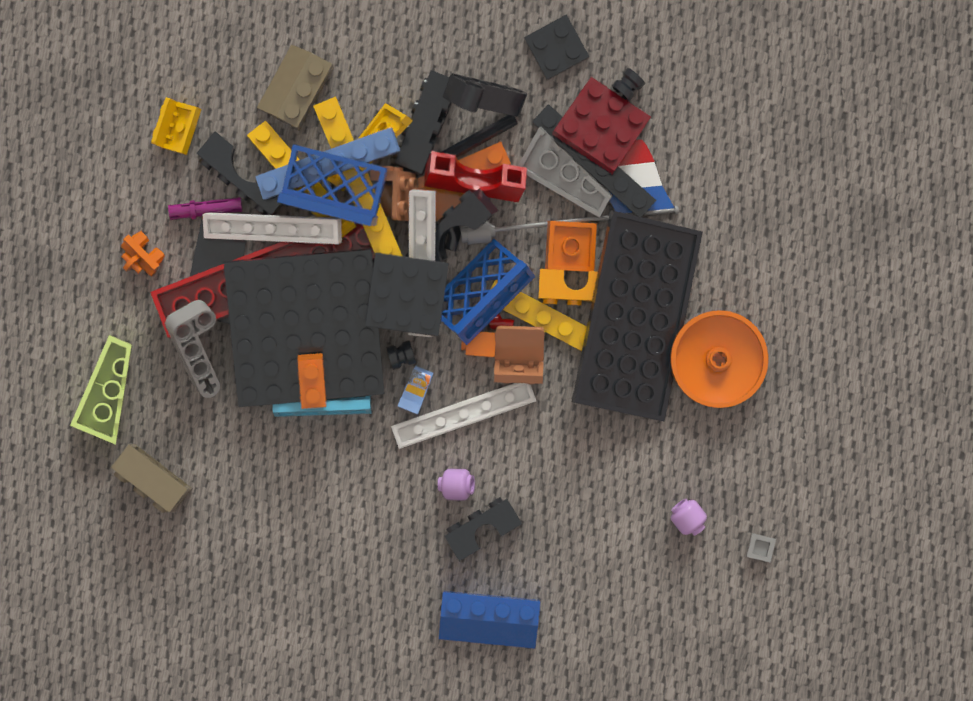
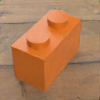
(312, 380)

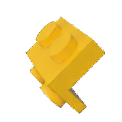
(175, 126)

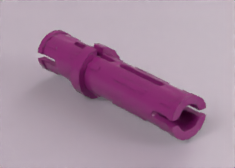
(197, 209)

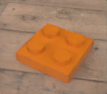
(570, 246)

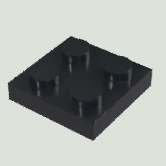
(556, 47)

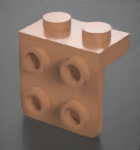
(402, 184)
(519, 354)

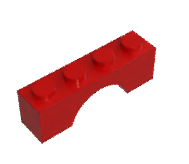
(447, 173)

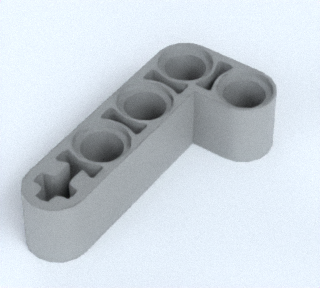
(188, 335)

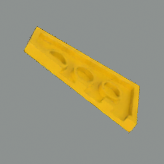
(386, 118)

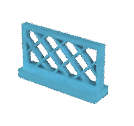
(336, 406)

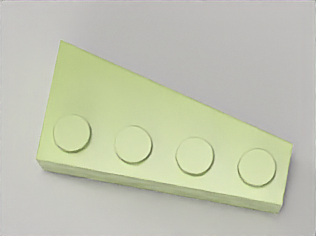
(103, 398)

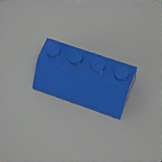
(489, 619)

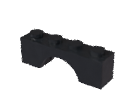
(219, 155)
(472, 213)

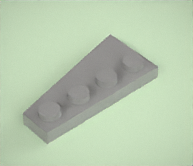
(559, 171)

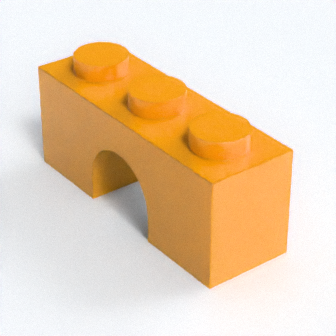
(553, 288)

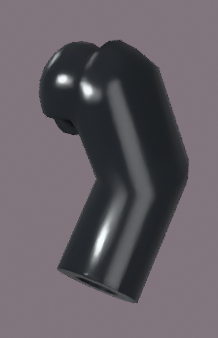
(453, 238)

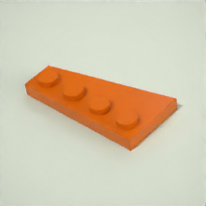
(484, 159)

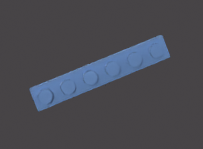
(363, 149)

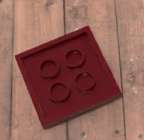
(601, 125)

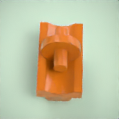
(137, 257)

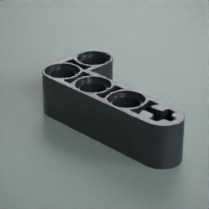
(476, 93)

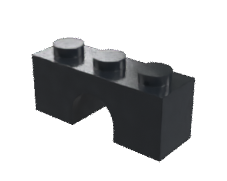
(462, 537)

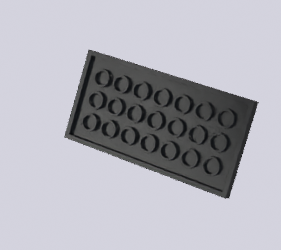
(636, 315)

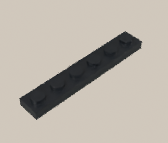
(618, 183)

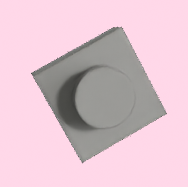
(760, 547)

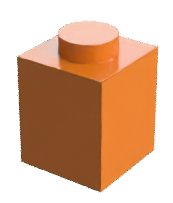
(482, 345)

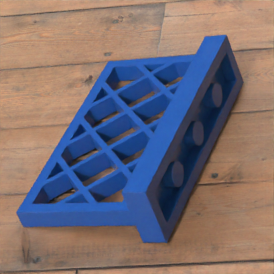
(327, 206)
(491, 300)

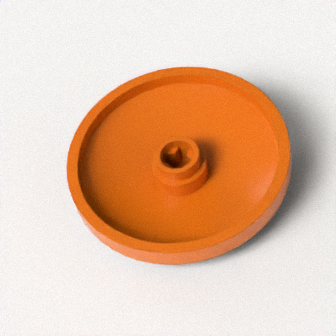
(719, 359)

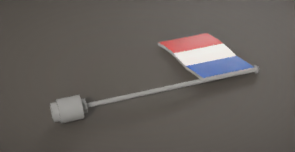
(637, 164)

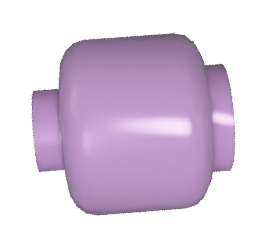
(456, 484)
(688, 517)

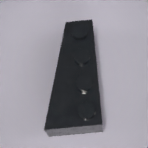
(426, 125)

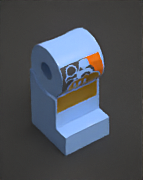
(415, 390)

